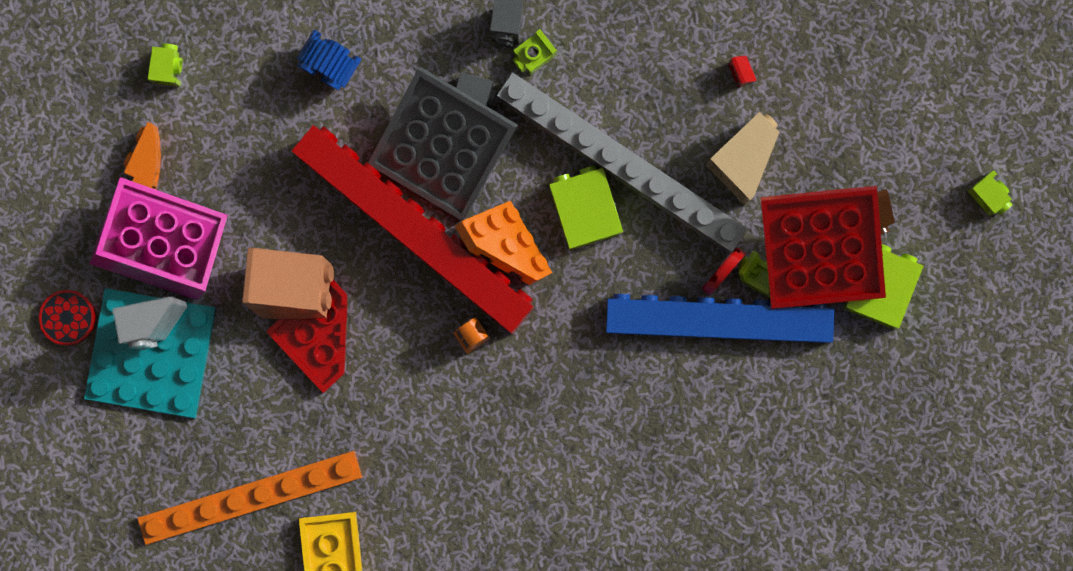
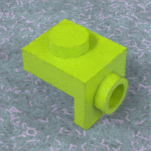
(754, 274)

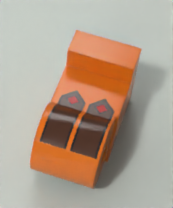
(471, 335)

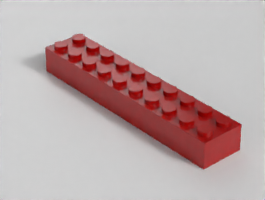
(406, 223)

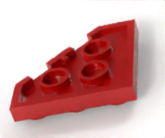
(317, 343)

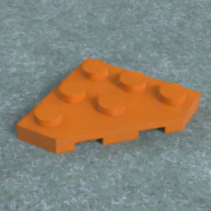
(506, 241)

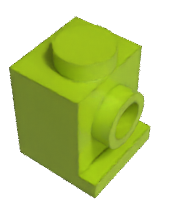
(545, 49)
(165, 65)
(991, 194)

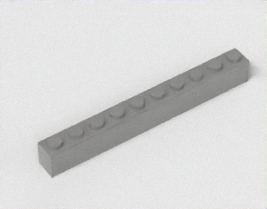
(621, 163)

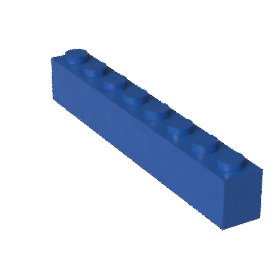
(718, 320)

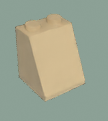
(745, 157)

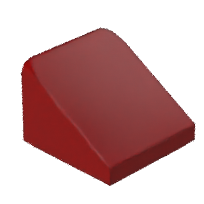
(741, 71)

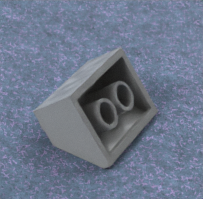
(147, 322)

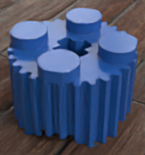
(327, 59)

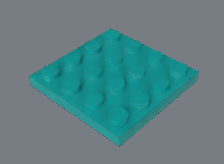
(155, 378)

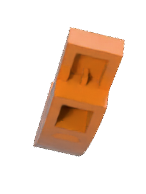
(146, 159)

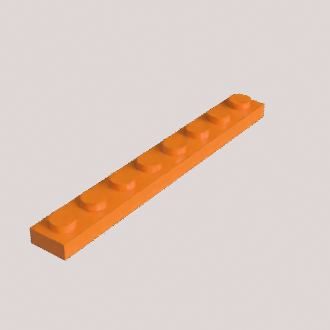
(249, 497)

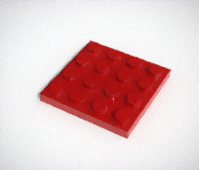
(823, 247)

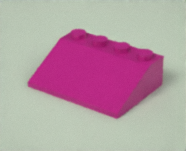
(159, 239)

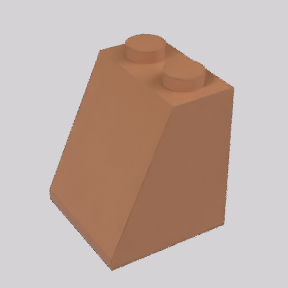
(287, 284)

